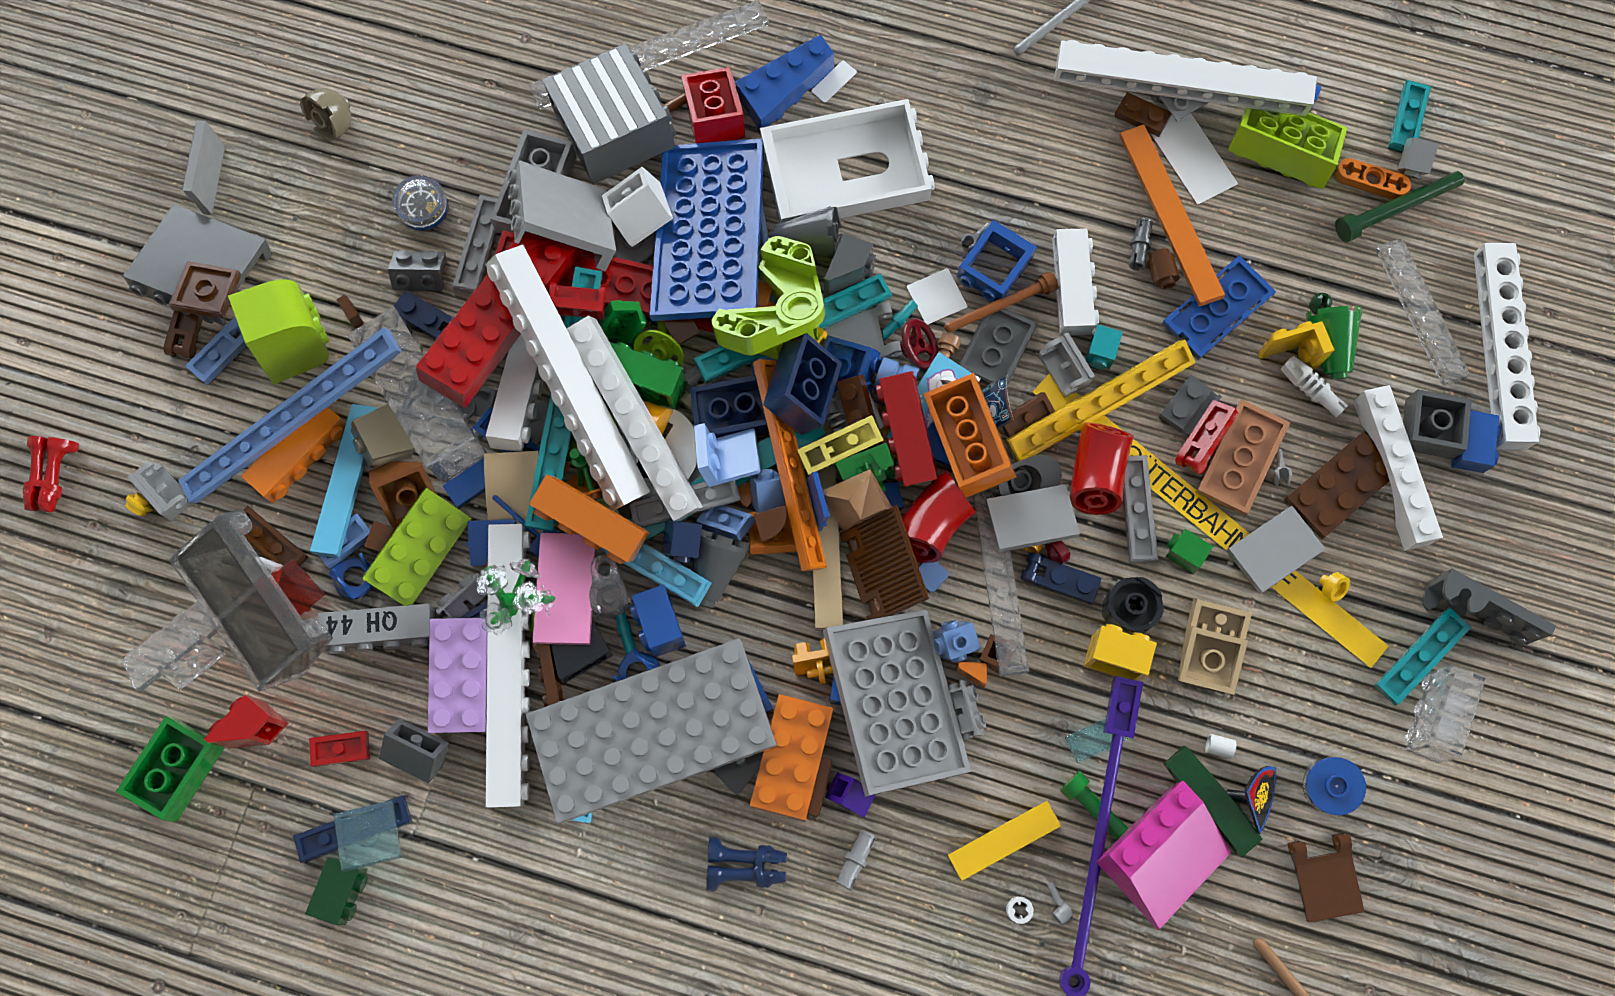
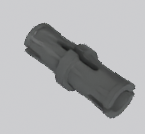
(1141, 244)

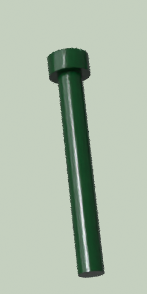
(1351, 226)

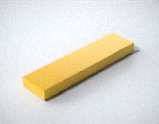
(1003, 840)

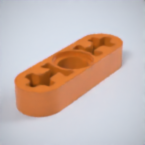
(1382, 174)

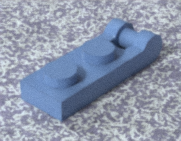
(217, 353)

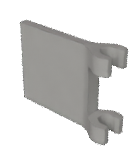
(865, 330)

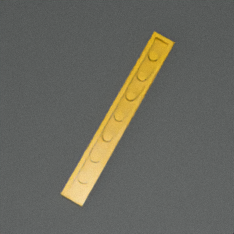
(1100, 401)

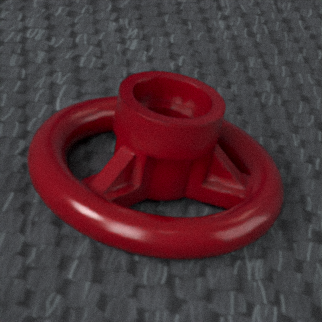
(915, 344)

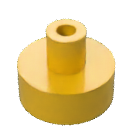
(1335, 586)

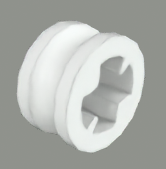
(1028, 908)

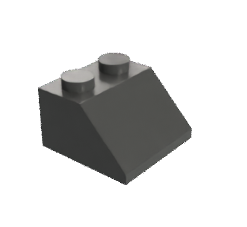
(850, 265)

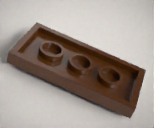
(1340, 486)

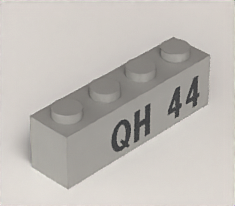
(378, 627)

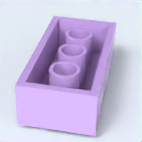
(457, 676)

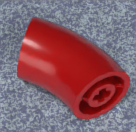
(1100, 469)
(935, 518)

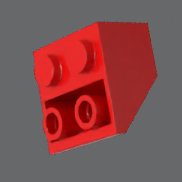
(246, 725)

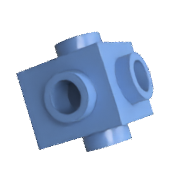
(955, 640)

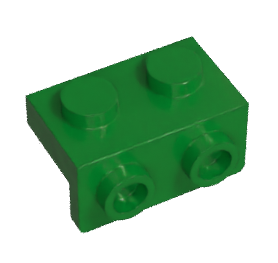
(623, 321)

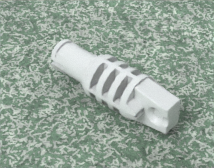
(1313, 386)

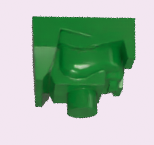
(876, 459)

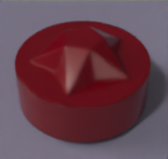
(1058, 552)

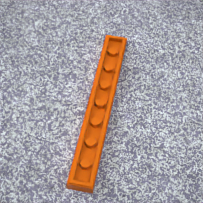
(1172, 216)
(792, 478)

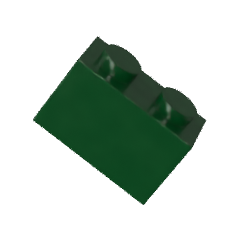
(336, 893)

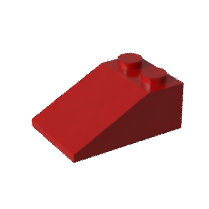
(713, 106)

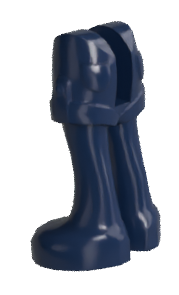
(720, 853)

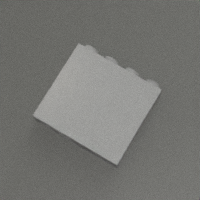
(560, 211)

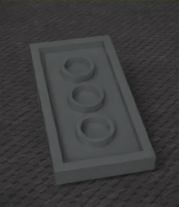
(1485, 604)

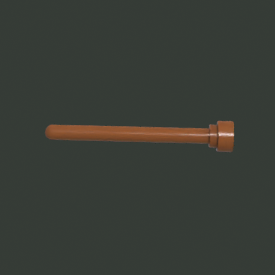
(1045, 284)

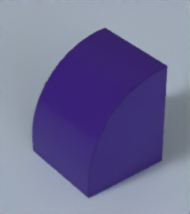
(849, 794)

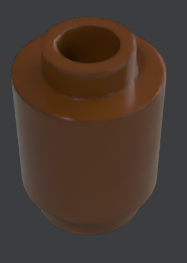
(1163, 268)

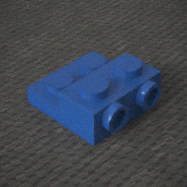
(855, 359)

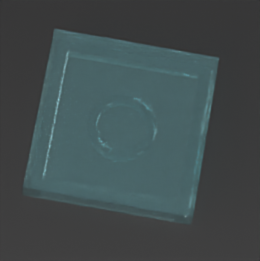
(367, 836)

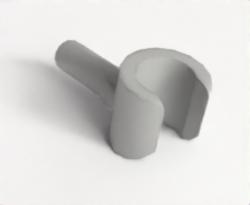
(974, 237)
(1281, 470)
(1063, 912)

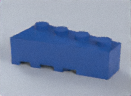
(783, 81)

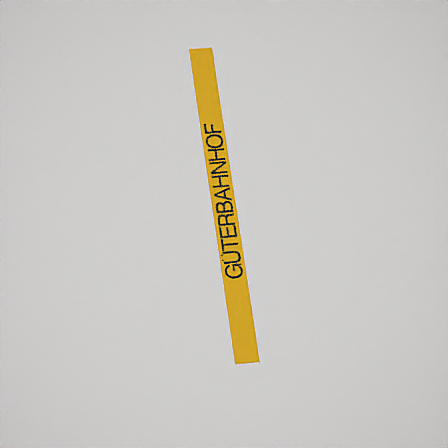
(1227, 532)

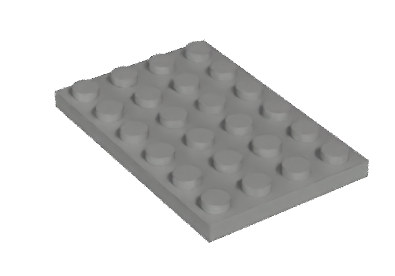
(896, 702)

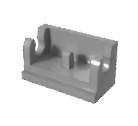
(1066, 365)
(160, 489)

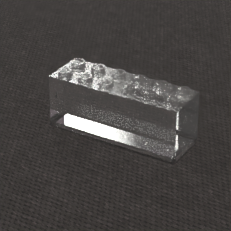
(429, 418)

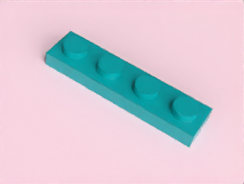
(1422, 656)

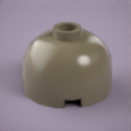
(328, 112)

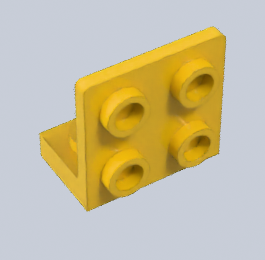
(1309, 338)

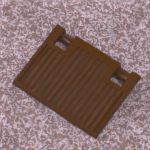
(884, 565)

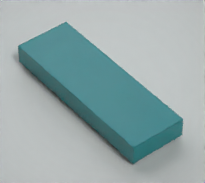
(1409, 114)

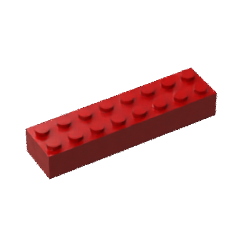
(484, 327)

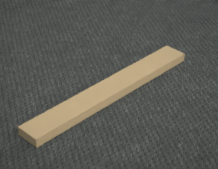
(828, 580)

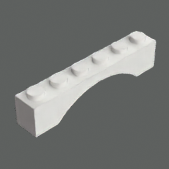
(1413, 508)

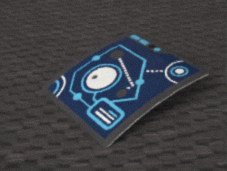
(998, 403)

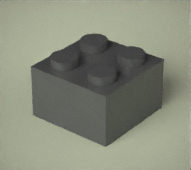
(1437, 423)

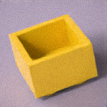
(1120, 653)

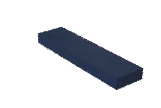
(323, 839)

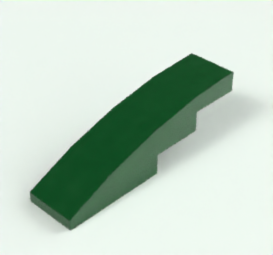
(1223, 810)

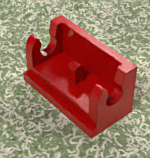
(578, 301)

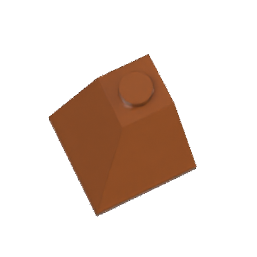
(398, 487)

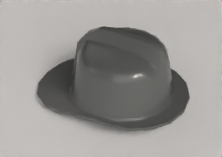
(1032, 474)

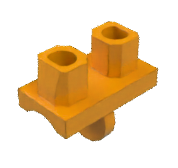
(812, 663)

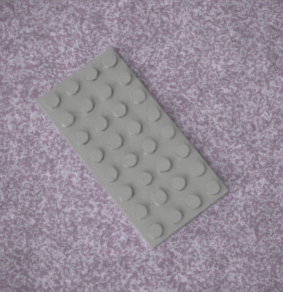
(650, 731)

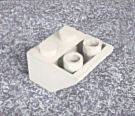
(637, 206)

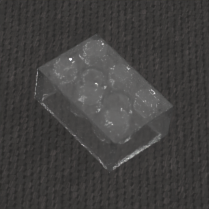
(1444, 714)

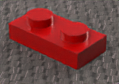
(339, 748)

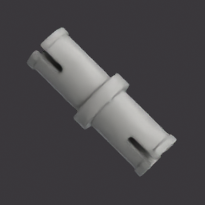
(856, 860)

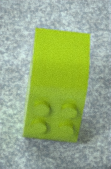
(281, 328)

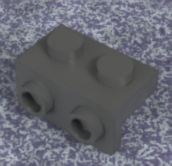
(417, 270)

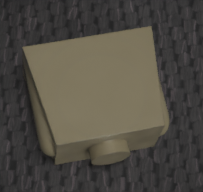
(381, 437)

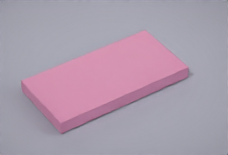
(567, 573)

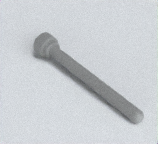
(1049, 26)

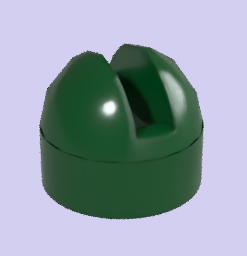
(1316, 300)

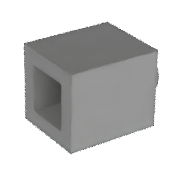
(1417, 157)

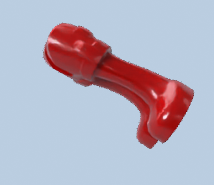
(45, 493)

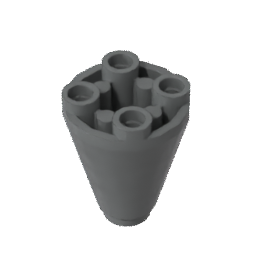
(718, 563)

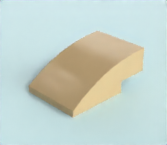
(511, 479)
(1214, 646)

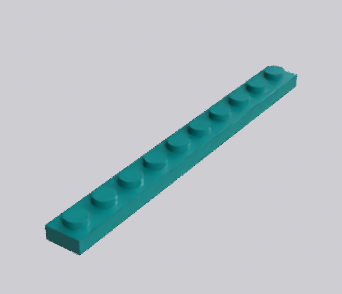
(556, 436)

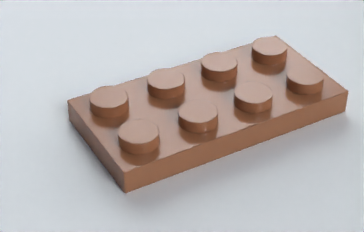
(1243, 458)

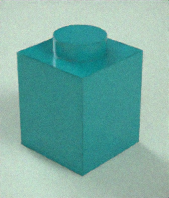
(1103, 347)

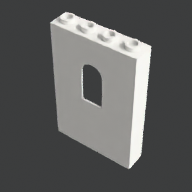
(806, 154)

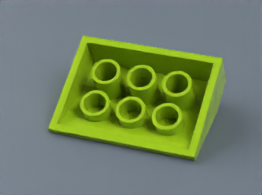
(1290, 143)

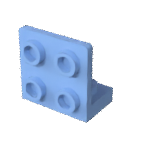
(727, 456)

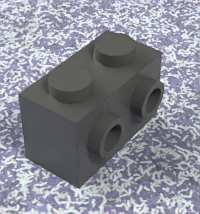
(413, 750)

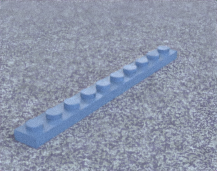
(290, 415)

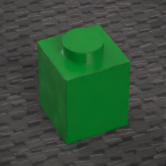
(1188, 550)

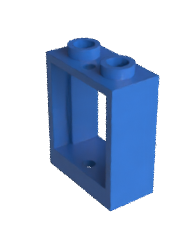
(1007, 241)

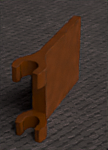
(1327, 880)

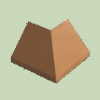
(856, 500)

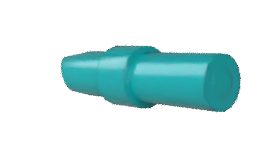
(899, 319)
(624, 630)

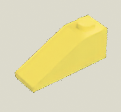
(840, 445)

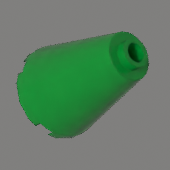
(1343, 332)

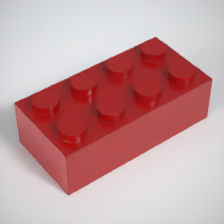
(908, 428)

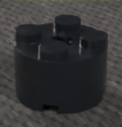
(1146, 598)

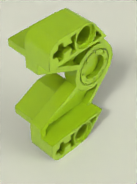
(799, 310)

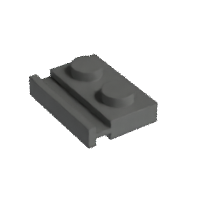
(1188, 405)

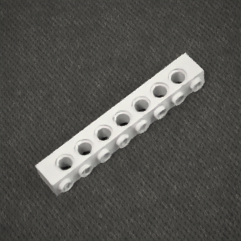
(1497, 354)

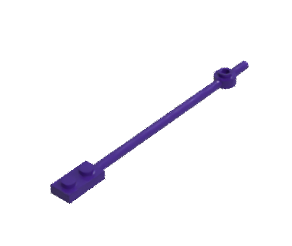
(1121, 723)

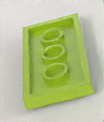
(416, 548)

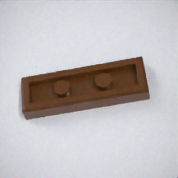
(272, 542)

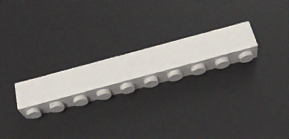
(1185, 78)
(566, 377)
(507, 682)

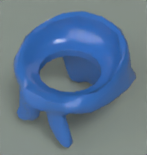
(337, 574)
(635, 656)

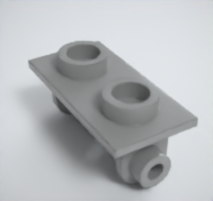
(454, 605)
(965, 699)

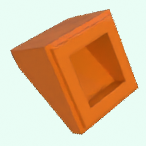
(974, 672)

